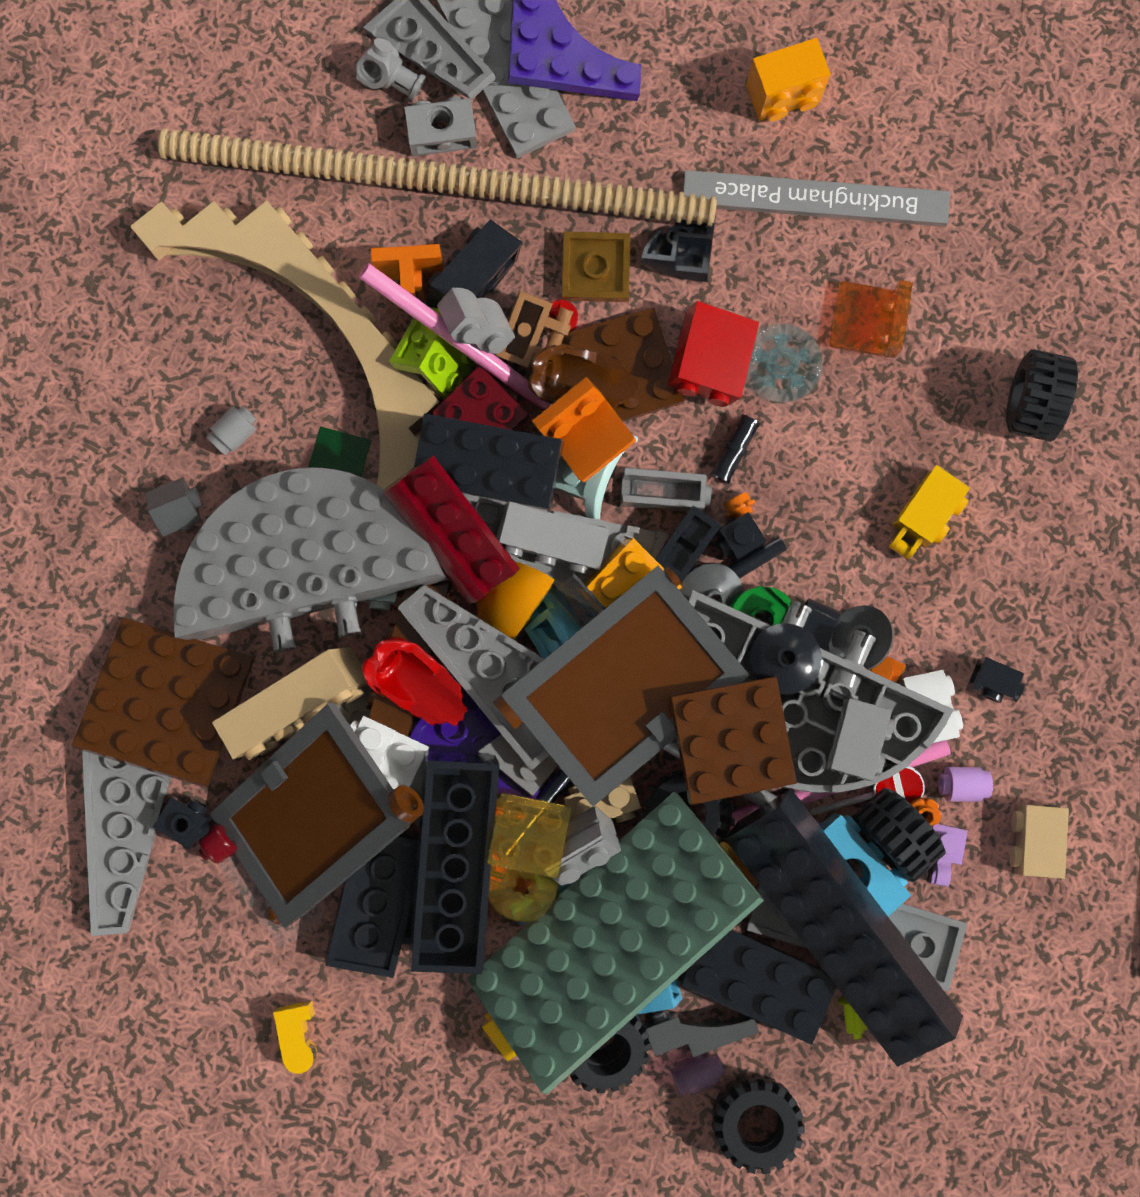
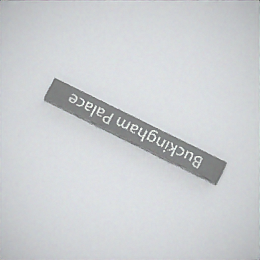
(821, 198)

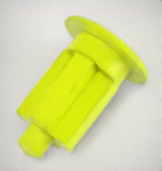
(852, 1020)

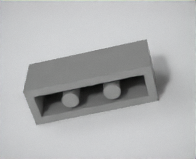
(551, 538)

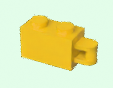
(929, 511)

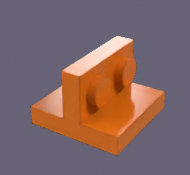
(409, 265)

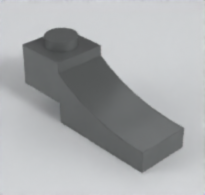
(670, 1032)

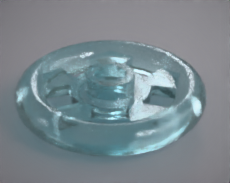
(799, 385)

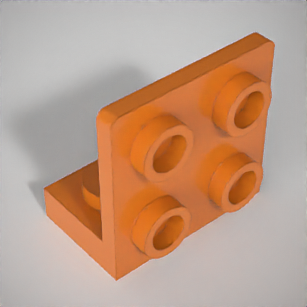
(588, 427)

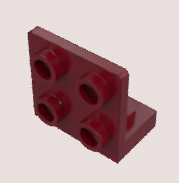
(482, 402)

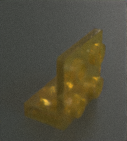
(529, 835)

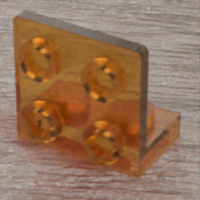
(871, 318)

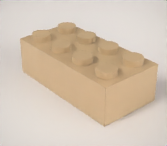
(290, 703)

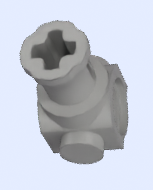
(388, 71)

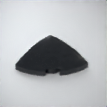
(681, 250)

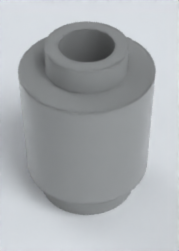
(232, 429)

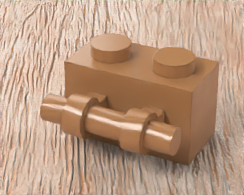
(527, 322)

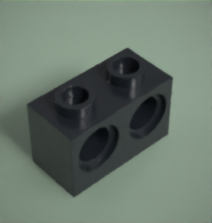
(688, 542)

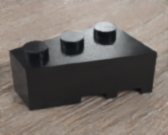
(478, 265)

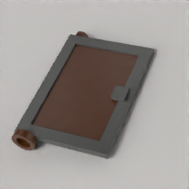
(607, 689)
(314, 815)

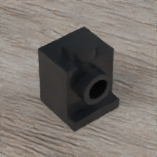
(996, 681)

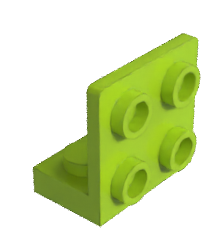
(432, 357)

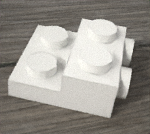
(391, 751)

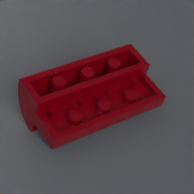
(452, 528)

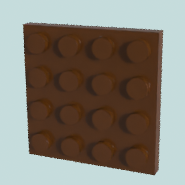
(160, 702)

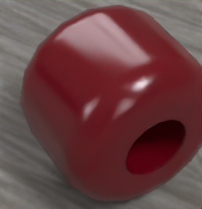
(216, 845)

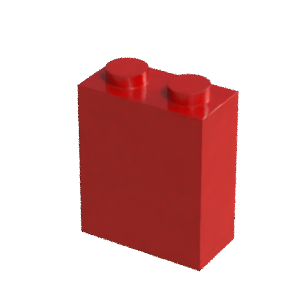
(713, 354)

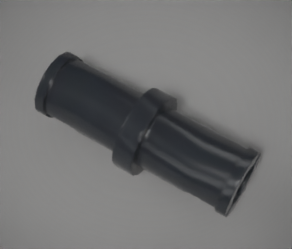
(735, 449)

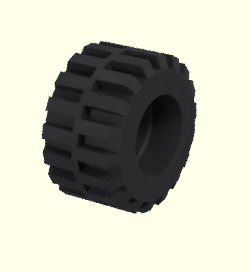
(1042, 395)
(718, 811)
(900, 834)
(617, 1061)
(775, 1148)

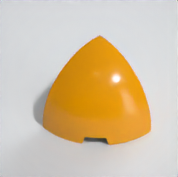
(514, 600)

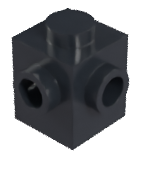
(184, 821)

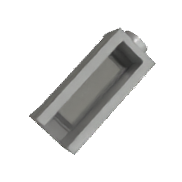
(664, 490)

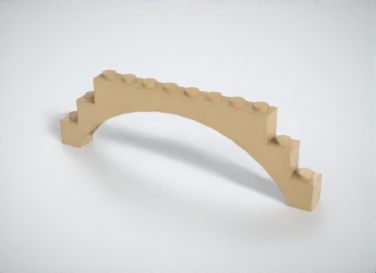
(273, 248)

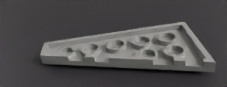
(120, 835)

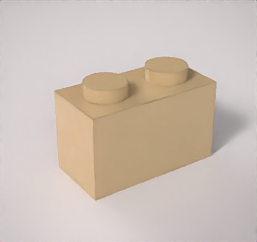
(1039, 841)

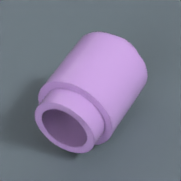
(965, 784)

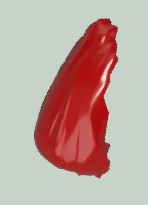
(414, 681)

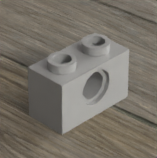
(428, 140)

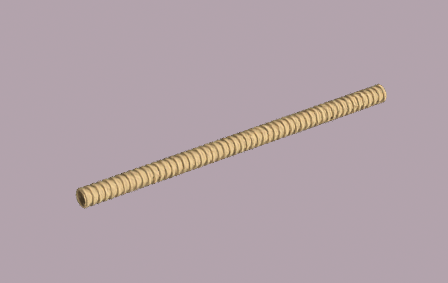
(434, 176)

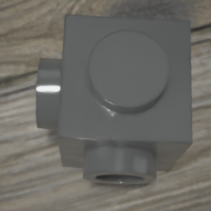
(174, 506)

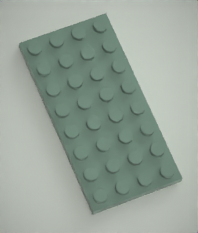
(613, 942)

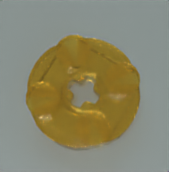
(516, 905)

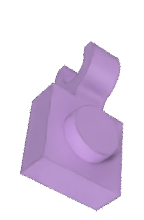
(954, 844)

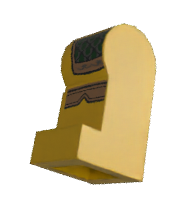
(295, 1045)

